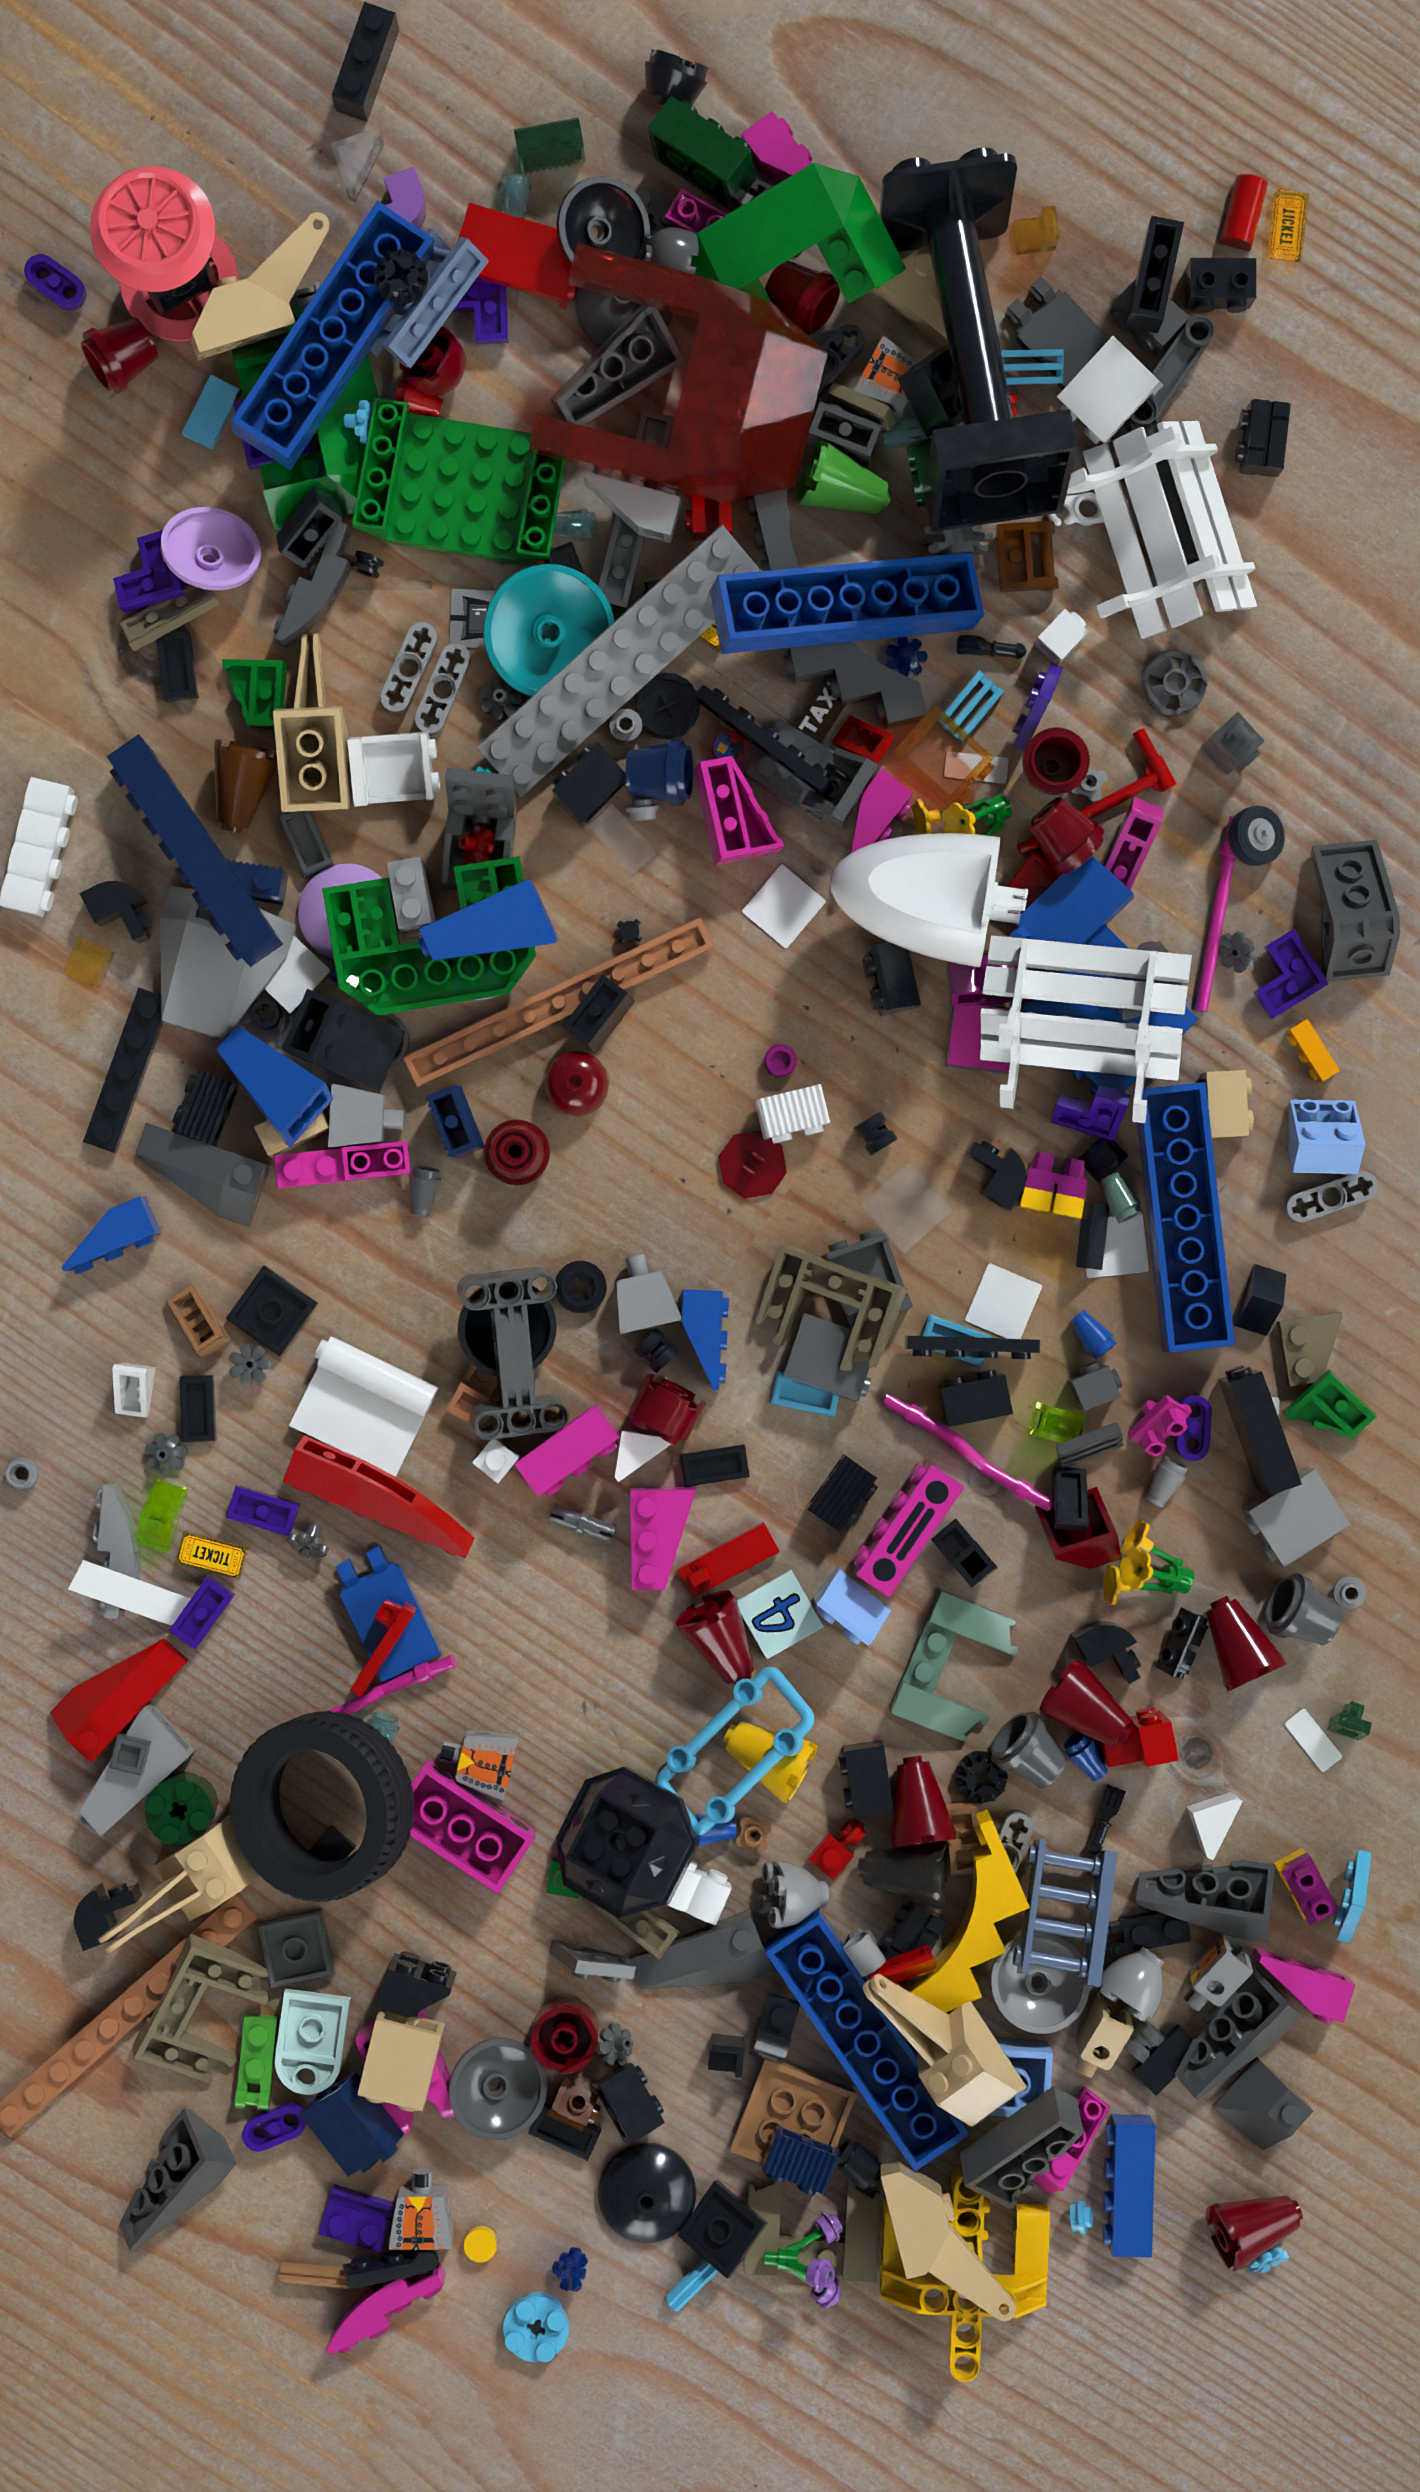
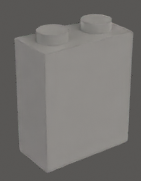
(411, 895)
(1295, 1519)

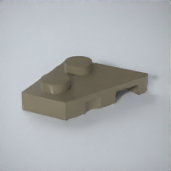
(1307, 1346)

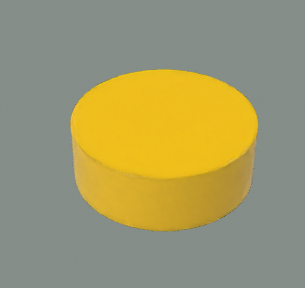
(480, 2244)

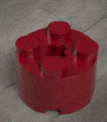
(666, 1409)
(558, 2052)

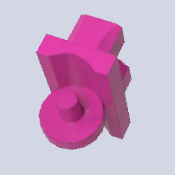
(1159, 1422)

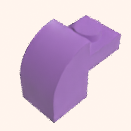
(406, 196)

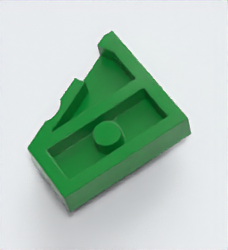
(258, 688)
(1331, 1406)

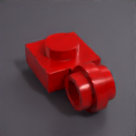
(832, 1854)

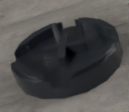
(667, 706)

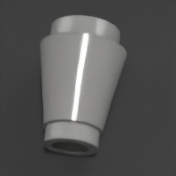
(1166, 1480)

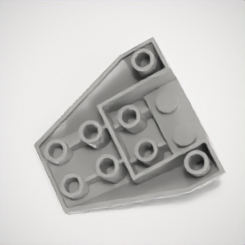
(200, 977)

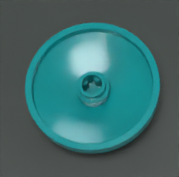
(542, 623)

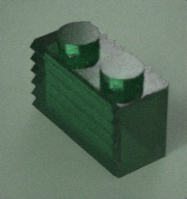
(549, 145)

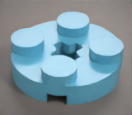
(544, 2344)

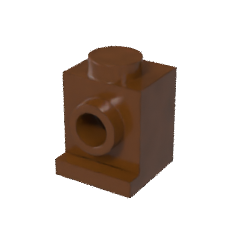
(563, 2110)

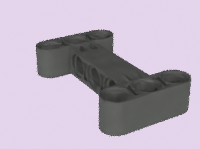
(513, 1353)

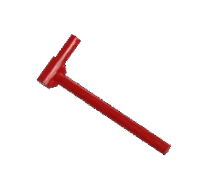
(1156, 776)

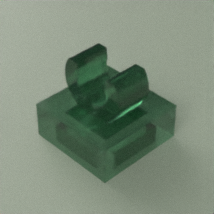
(1350, 1723)

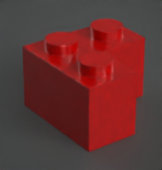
(1151, 1742)

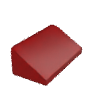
(907, 1965)

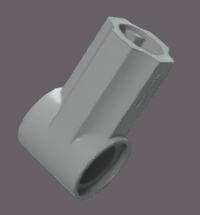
(864, 1951)

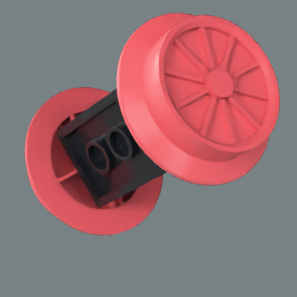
(162, 247)

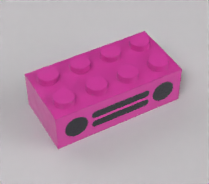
(907, 1527)
(467, 1827)

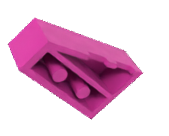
(731, 814)
(656, 1531)

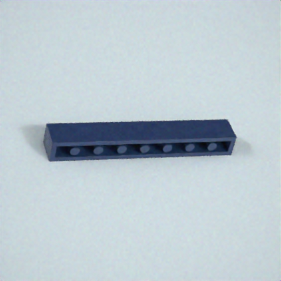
(194, 851)

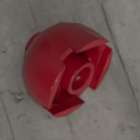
(438, 366)
(576, 1083)

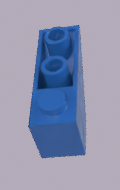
(119, 1228)
(702, 1321)

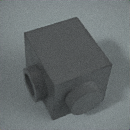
(1095, 1386)

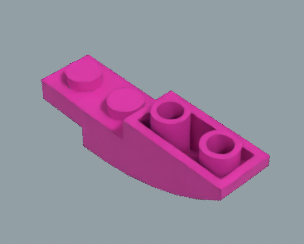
(341, 1164)
(372, 2310)

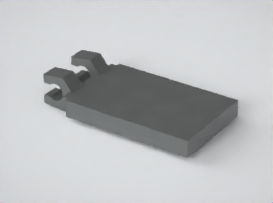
(1056, 326)

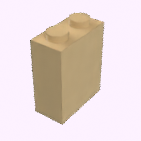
(401, 2060)

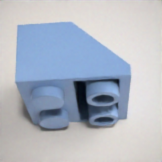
(1325, 1137)
(852, 1606)

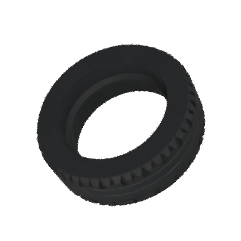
(260, 1822)

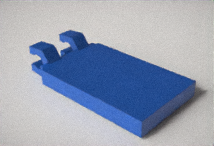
(1074, 906)
(363, 1599)

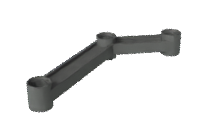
(1171, 373)

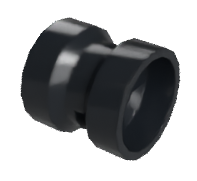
(875, 1133)
(661, 1355)

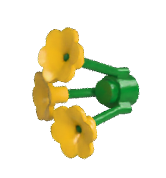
(960, 819)
(1137, 1568)

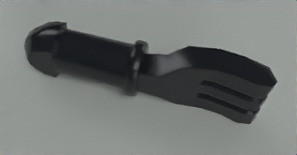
(979, 646)
(1109, 1807)

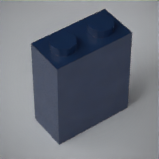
(351, 2126)

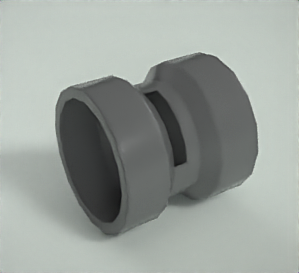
(1142, 2039)

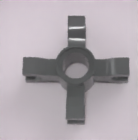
(957, 541)

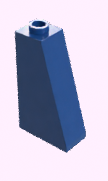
(496, 924)
(278, 1086)

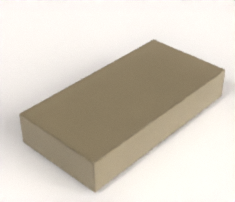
(862, 405)

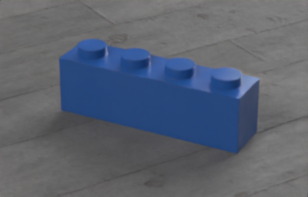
(1130, 2185)

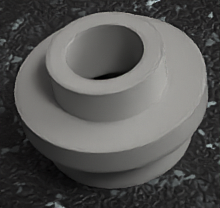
(625, 735)
(642, 809)
(12, 1477)
(1340, 1588)

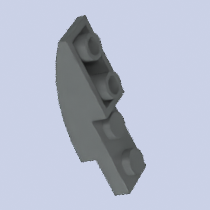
(312, 599)

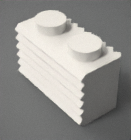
(792, 1112)

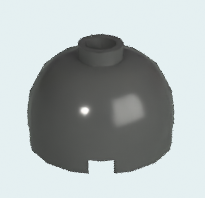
(671, 249)

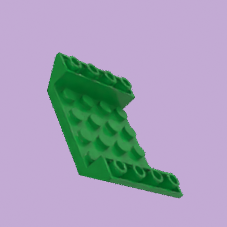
(456, 487)

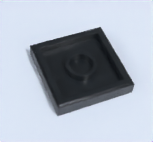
(272, 1310)
(722, 2229)

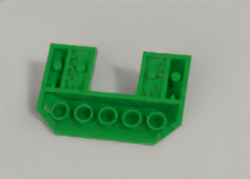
(801, 211)
(341, 456)
(399, 976)

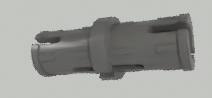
(582, 1523)

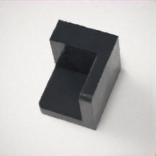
(727, 2054)

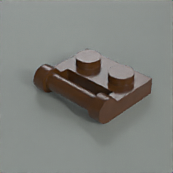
(1015, 556)

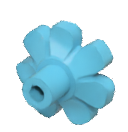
(361, 420)
(1270, 2257)

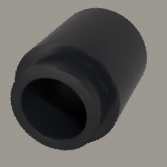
(858, 2164)

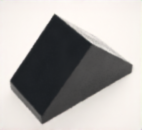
(1262, 1300)

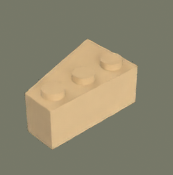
(916, 296)

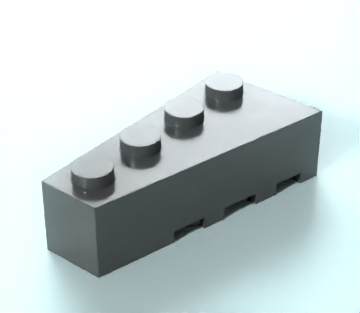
(621, 367)
(1021, 2147)

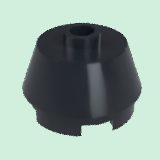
(674, 76)

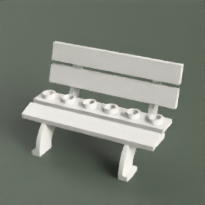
(1206, 517)
(1087, 990)

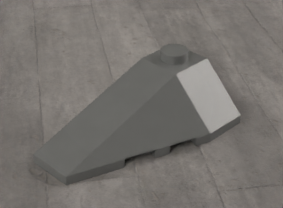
(211, 1175)
(1221, 1898)
(708, 1956)
(1236, 2034)
(186, 2170)

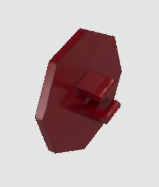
(752, 1164)

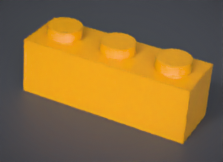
(1312, 1051)

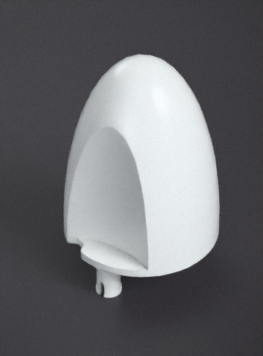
(928, 893)

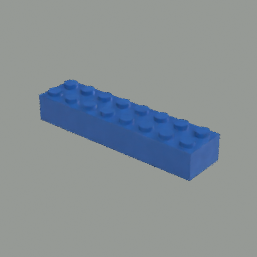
(327, 341)
(846, 602)
(1184, 1219)
(863, 2038)

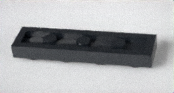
(985, 1346)

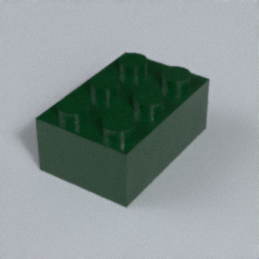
(702, 152)

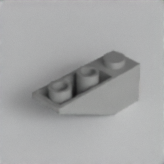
(644, 509)

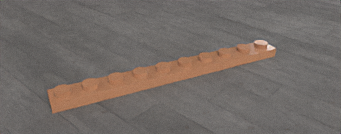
(556, 1003)
(114, 2020)

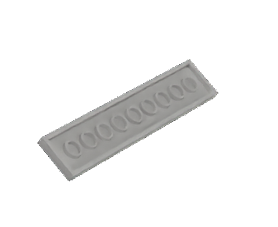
(614, 665)

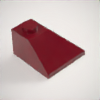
(1084, 1548)

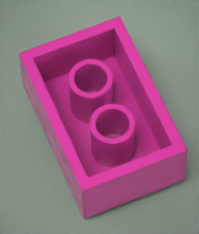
(568, 1451)

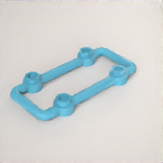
(786, 1743)

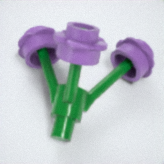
(819, 2272)

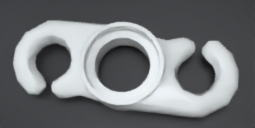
(1072, 504)

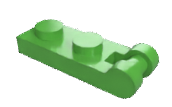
(256, 2060)

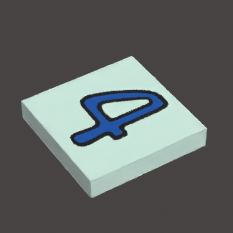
(779, 1614)

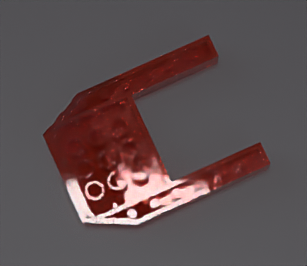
(741, 396)

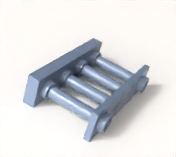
(416, 323)
(1096, 1900)

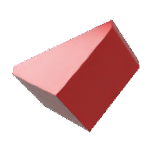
(863, 739)

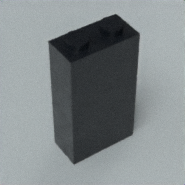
(1259, 1430)

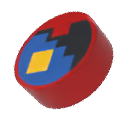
(728, 744)

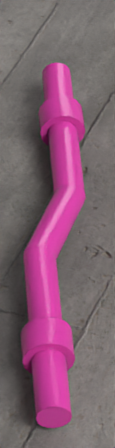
(1021, 1488)
(422, 1673)

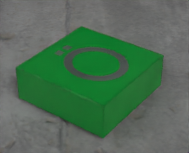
(555, 1882)

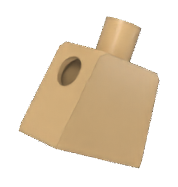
(1103, 2035)

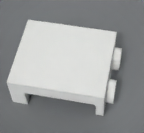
(1108, 391)
(393, 768)

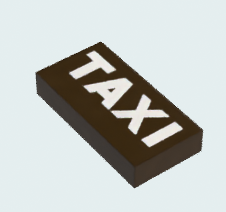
(820, 712)

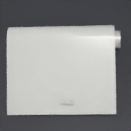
(363, 1405)

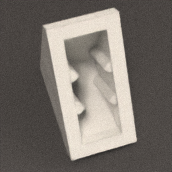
(133, 1389)
(636, 1450)
(1212, 1821)

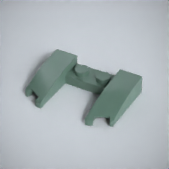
(916, 1695)

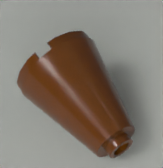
(240, 782)

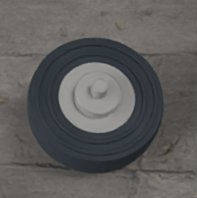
(1256, 835)

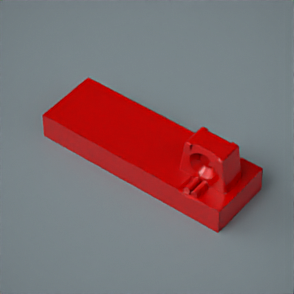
(728, 1560)
(395, 1618)

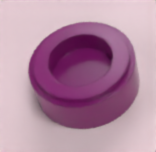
(780, 1061)

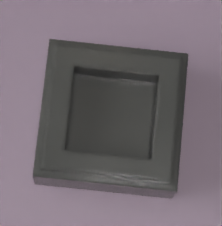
(130, 1754)

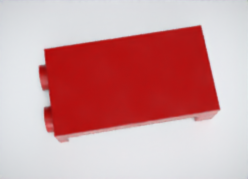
(519, 254)

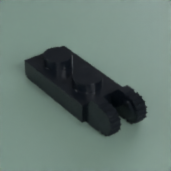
(1147, 1931)
(392, 2266)

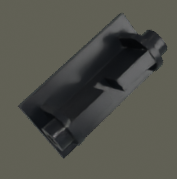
(1186, 1630)

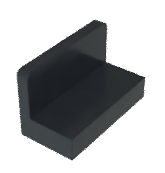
(599, 1013)

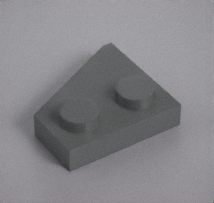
(593, 1962)

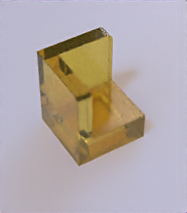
(1037, 233)
(89, 962)

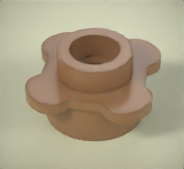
(761, 1828)

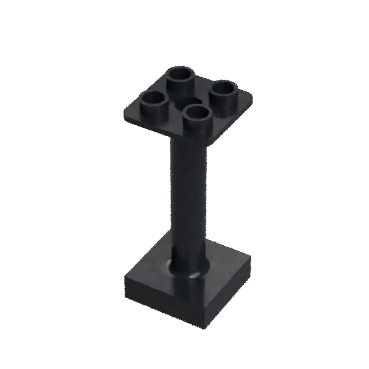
(994, 462)

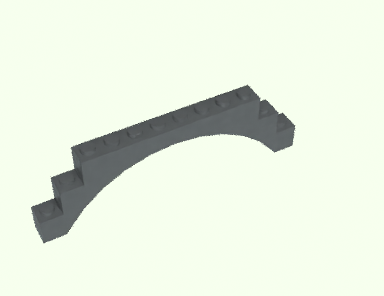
(854, 672)

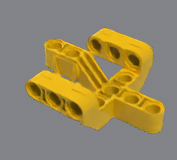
(1025, 2286)

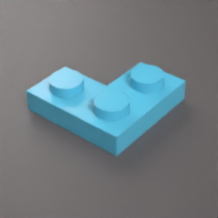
(1353, 1897)

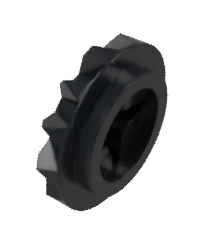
(395, 290)
(577, 1302)
(966, 1781)

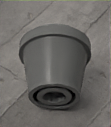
(1302, 1611)
(1029, 1750)

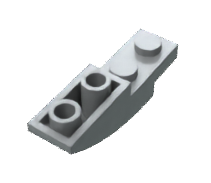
(116, 1535)

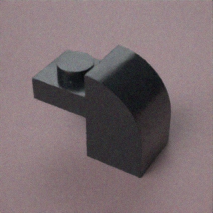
(114, 900)
(1007, 1177)
(964, 1553)
(1107, 1639)
(96, 1915)
(774, 2028)

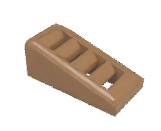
(195, 1339)

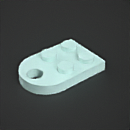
(311, 2038)

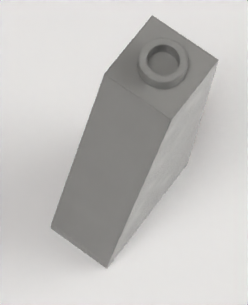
(120, 1790)

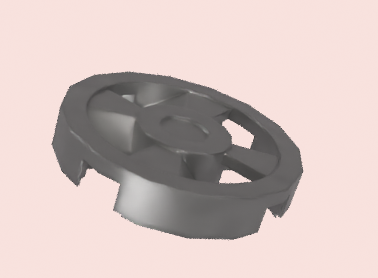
(1174, 682)

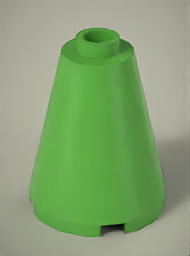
(841, 483)

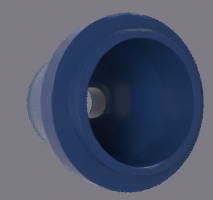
(661, 772)

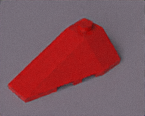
(107, 1703)

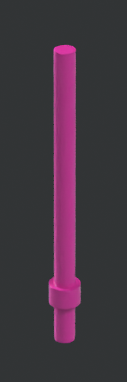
(1216, 925)

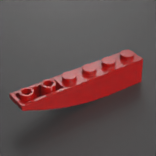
(373, 1494)

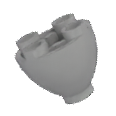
(790, 1894)
(1136, 1981)

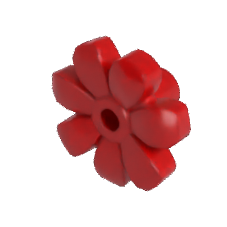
(477, 845)

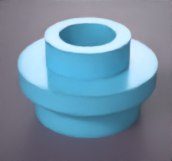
(1081, 2217)

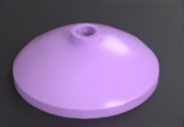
(210, 548)
(312, 908)

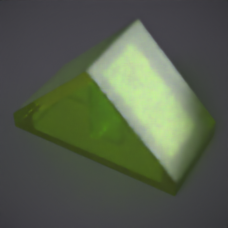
(1056, 1423)
(161, 1515)

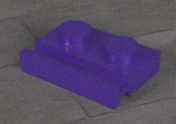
(357, 2218)

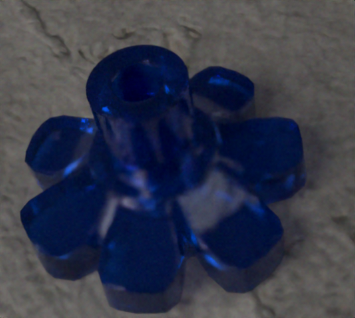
(903, 662)
(570, 2269)

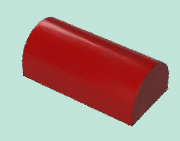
(1243, 211)

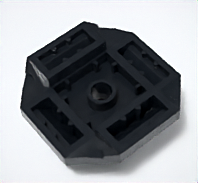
(656, 1849)

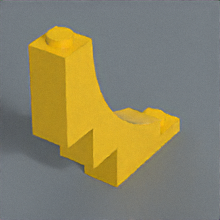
(992, 1898)

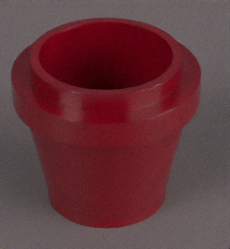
(803, 295)
(118, 353)
(1063, 749)
(1065, 835)
(533, 1156)

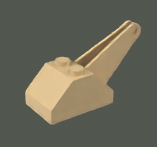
(258, 306)
(312, 745)
(197, 1876)
(954, 2052)
(932, 2244)

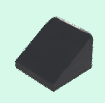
(1102, 1158)

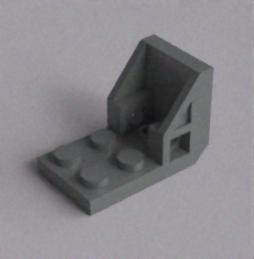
(848, 773)
(472, 801)
(1359, 911)

